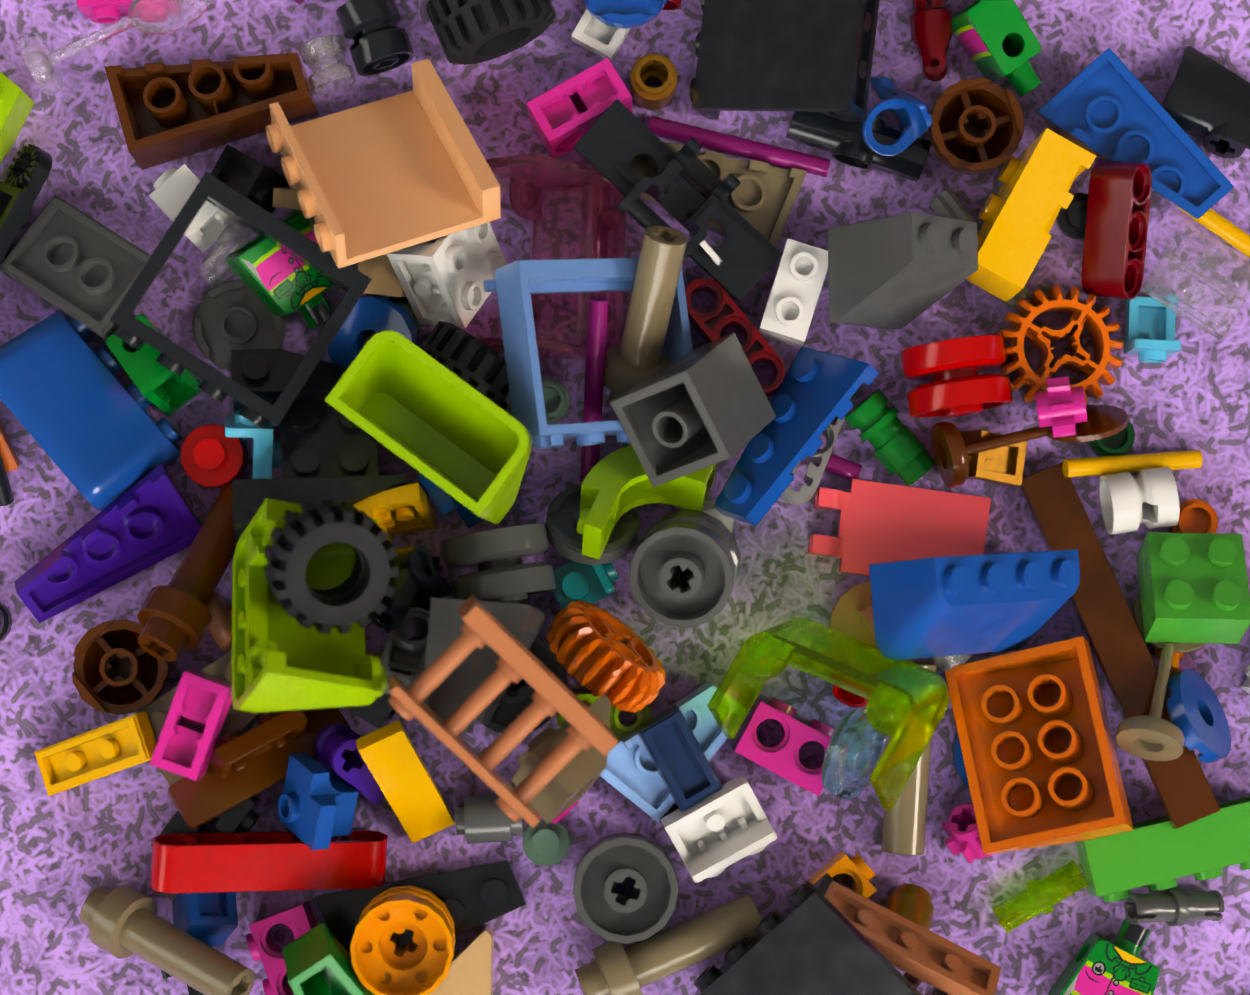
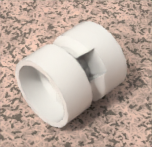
(1145, 499)

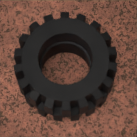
(487, 28)
(470, 361)
(358, 593)

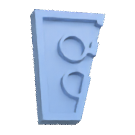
(633, 771)

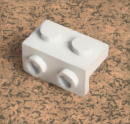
(719, 829)

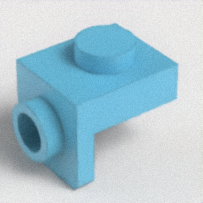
(1149, 330)
(265, 450)

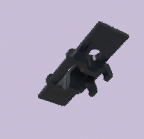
(685, 191)

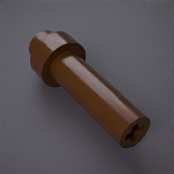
(177, 613)

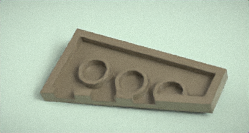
(761, 198)

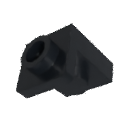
(248, 177)

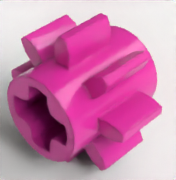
(1061, 406)
(964, 833)

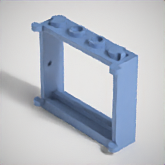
(514, 289)

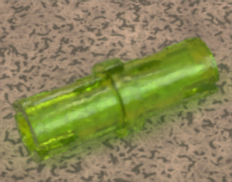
(1039, 896)

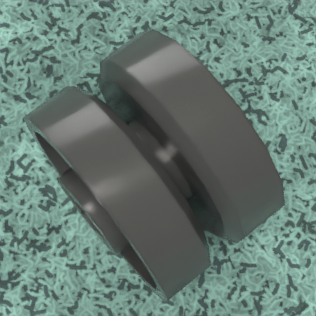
(499, 563)
(659, 566)
(631, 915)

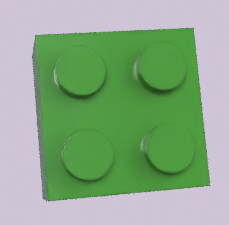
(1193, 588)

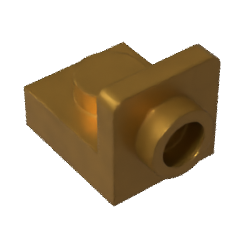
(998, 465)

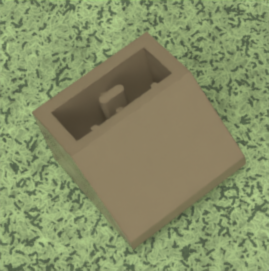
(574, 778)

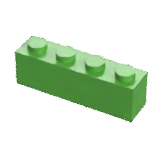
(1159, 854)

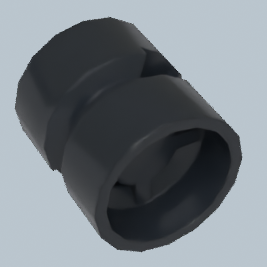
(376, 38)

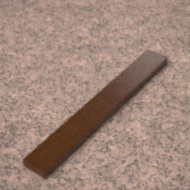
(1115, 636)

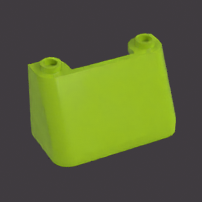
(276, 658)

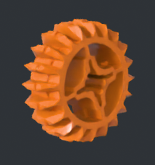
(1040, 338)
(606, 656)

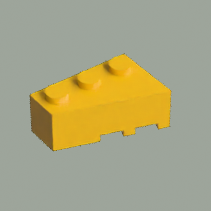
(1024, 212)

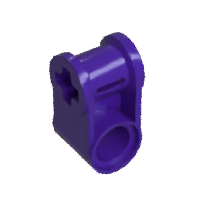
(337, 749)

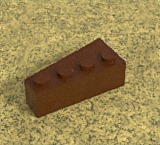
(205, 103)

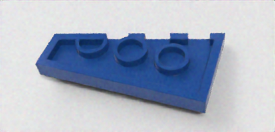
(1125, 123)
(804, 406)

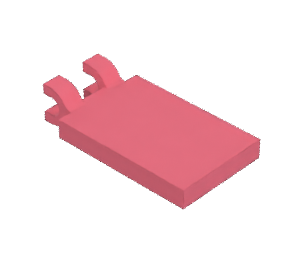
(899, 524)

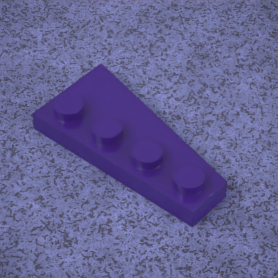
(120, 541)

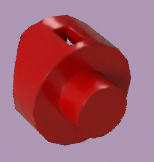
(212, 457)

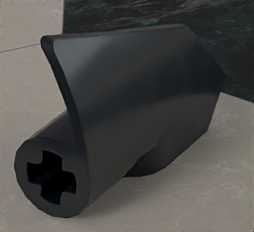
(1211, 104)

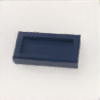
(678, 757)

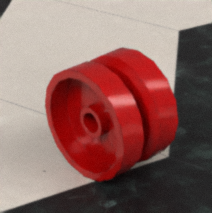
(955, 370)

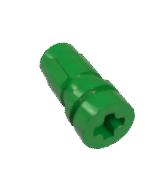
(893, 441)

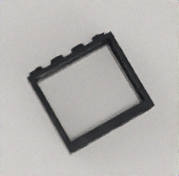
(281, 235)

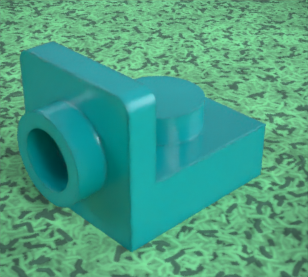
(583, 582)

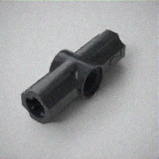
(847, 145)

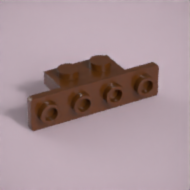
(250, 762)

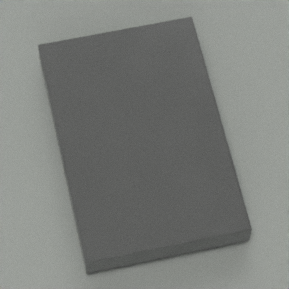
(76, 265)

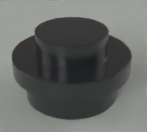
(1073, 219)

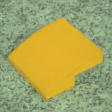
(400, 510)

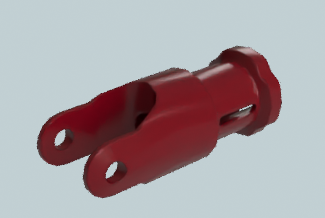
(932, 34)

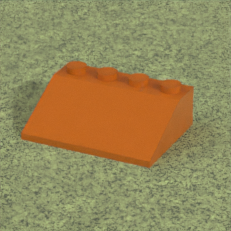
(1038, 748)

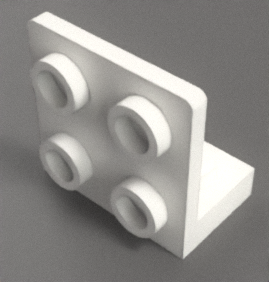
(448, 276)

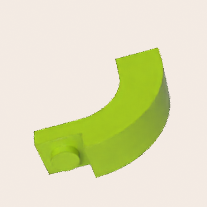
(622, 484)

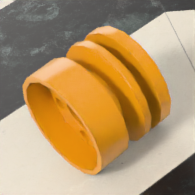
(409, 969)

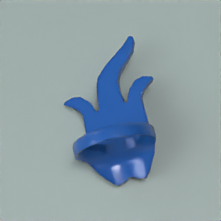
(911, 111)

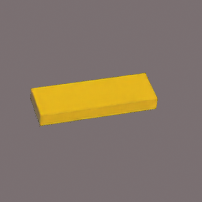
(96, 753)
(405, 781)

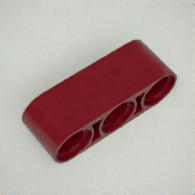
(1116, 229)
(726, 315)

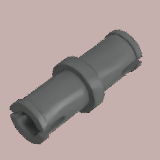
(1174, 907)

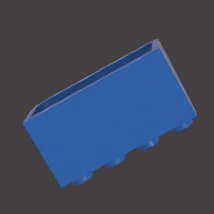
(83, 409)
(968, 601)

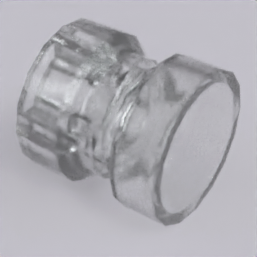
(326, 60)

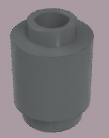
(485, 821)

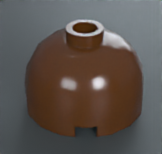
(976, 126)
(115, 671)

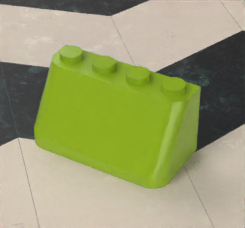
(435, 423)

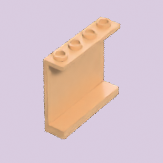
(387, 171)

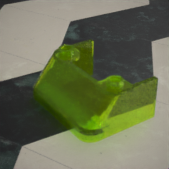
(901, 695)

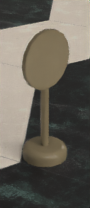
(1150, 735)

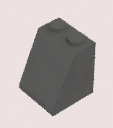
(897, 267)
(694, 411)
(444, 629)

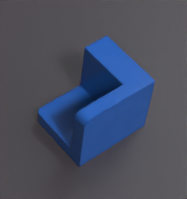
(206, 915)

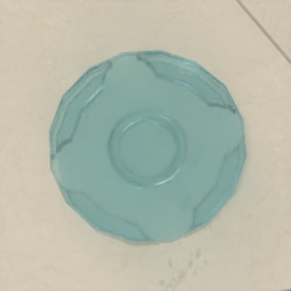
(850, 755)

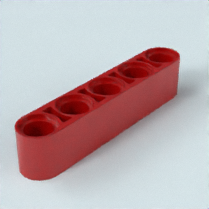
(265, 862)

